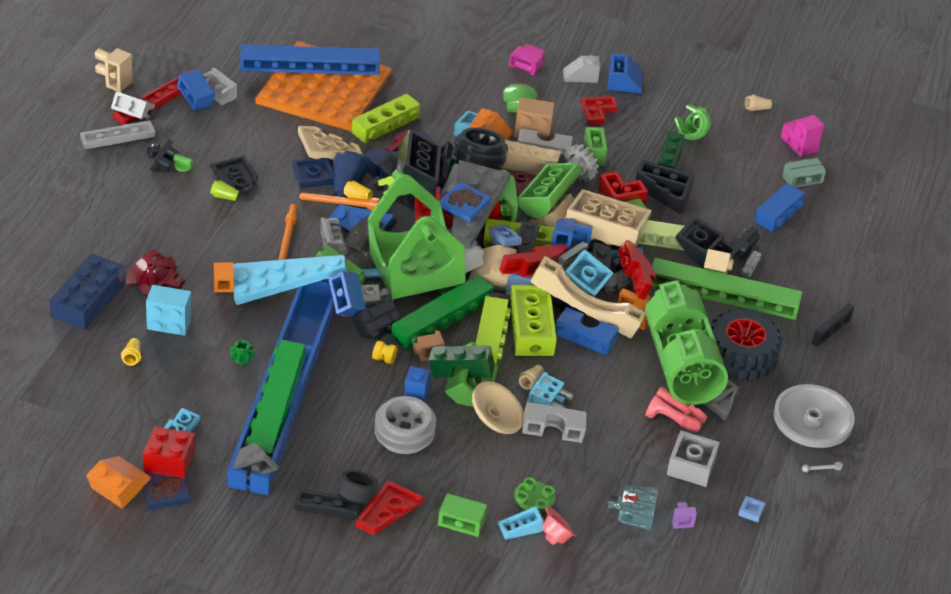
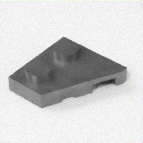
(722, 404)

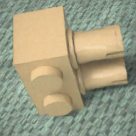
(116, 68)

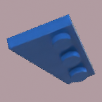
(350, 216)

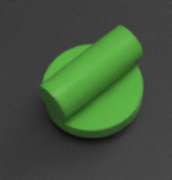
(182, 163)

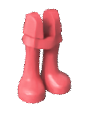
(690, 418)

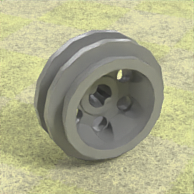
(405, 425)

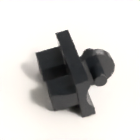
(155, 151)

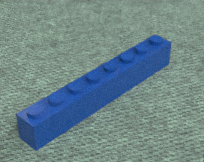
(309, 59)

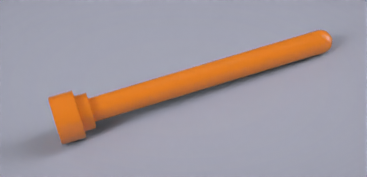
(370, 204)

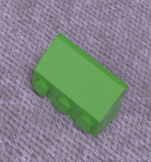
(462, 384)

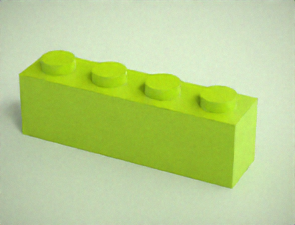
(493, 325)

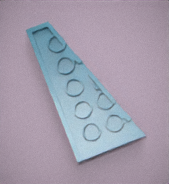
(267, 278)

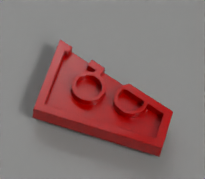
(387, 507)

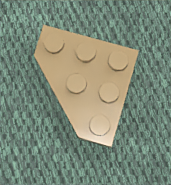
(320, 145)

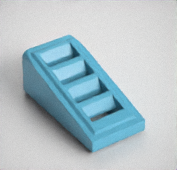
(464, 122)
(526, 516)

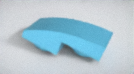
(183, 421)

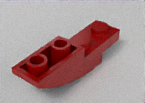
(527, 263)
(638, 268)

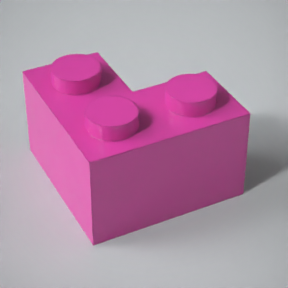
(803, 135)

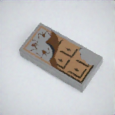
(569, 257)

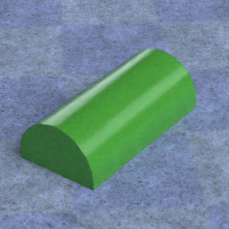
(548, 188)

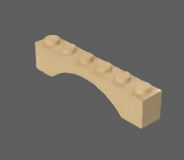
(553, 279)

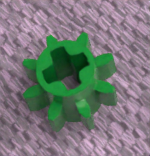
(242, 352)

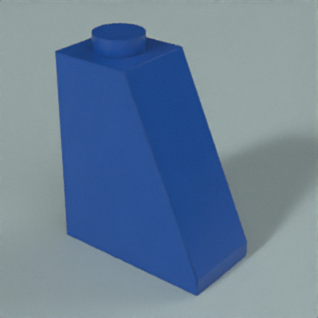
(418, 384)

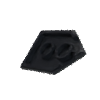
(236, 173)

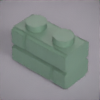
(804, 172)

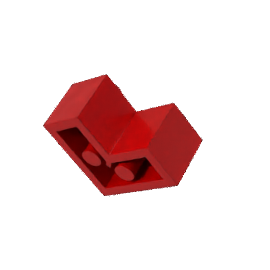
(614, 187)

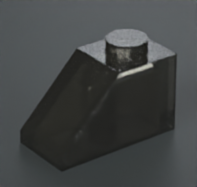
(359, 237)

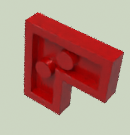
(595, 107)

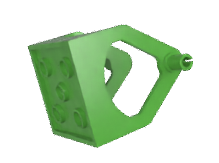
(419, 258)

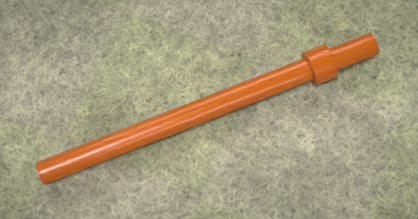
(290, 221)

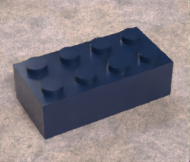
(87, 291)

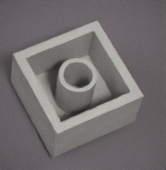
(693, 458)

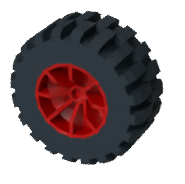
(747, 343)

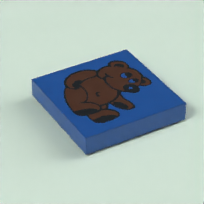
(465, 201)

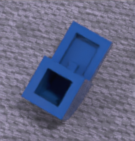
(568, 231)

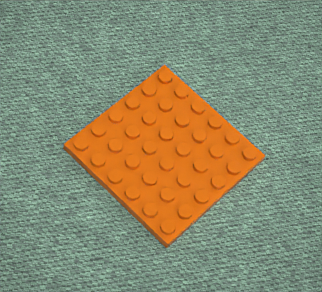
(323, 97)

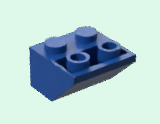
(624, 74)

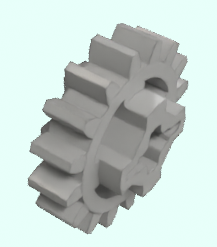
(579, 155)

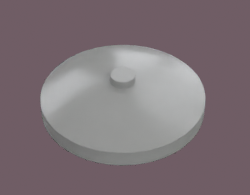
(814, 416)

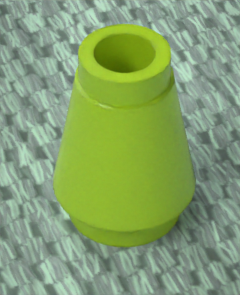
(224, 191)

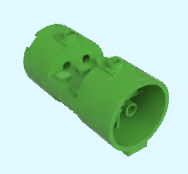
(686, 344)

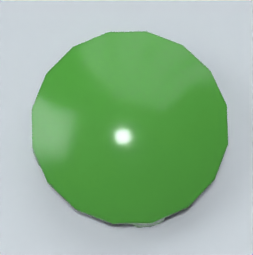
(516, 91)
(533, 494)

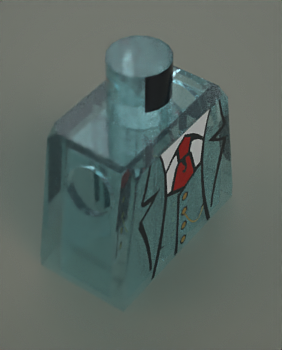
(636, 506)

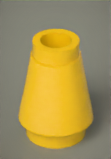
(357, 191)
(132, 352)

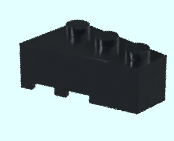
(666, 184)

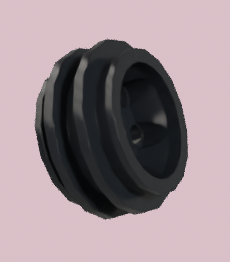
(481, 147)

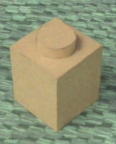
(718, 261)

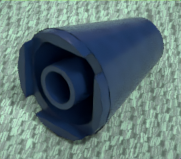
(347, 168)

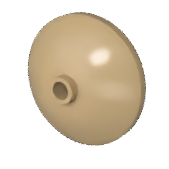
(497, 407)

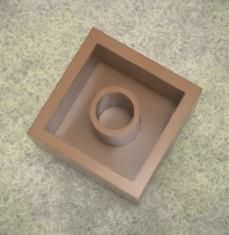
(534, 116)

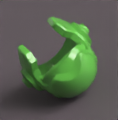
(696, 123)

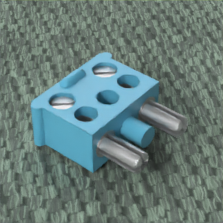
(548, 392)

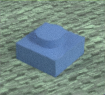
(751, 509)

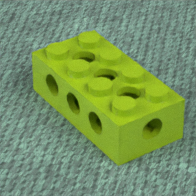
(529, 341)

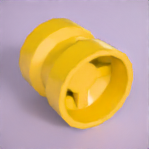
(384, 352)

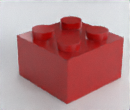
(169, 452)

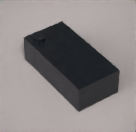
(419, 159)

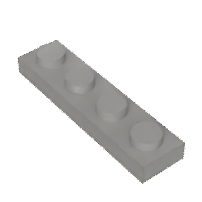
(117, 134)

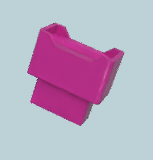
(527, 58)

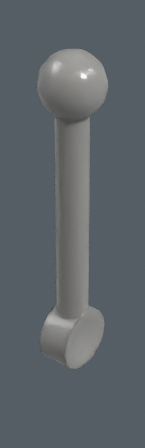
(837, 466)

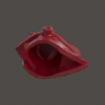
(154, 272)

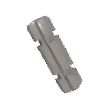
(751, 264)

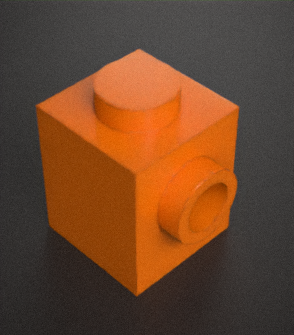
(223, 277)

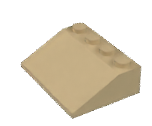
(611, 218)

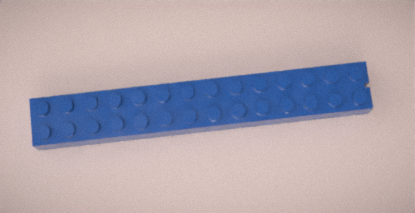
(305, 324)

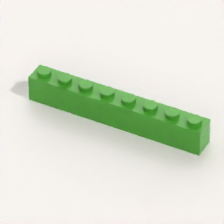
(730, 288)

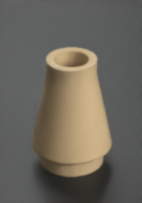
(757, 103)
(530, 377)

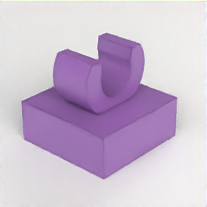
(684, 516)

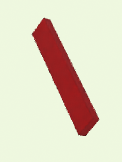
(158, 97)

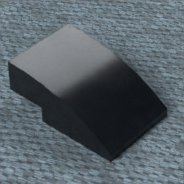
(698, 237)

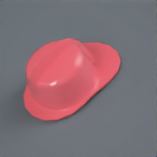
(556, 527)

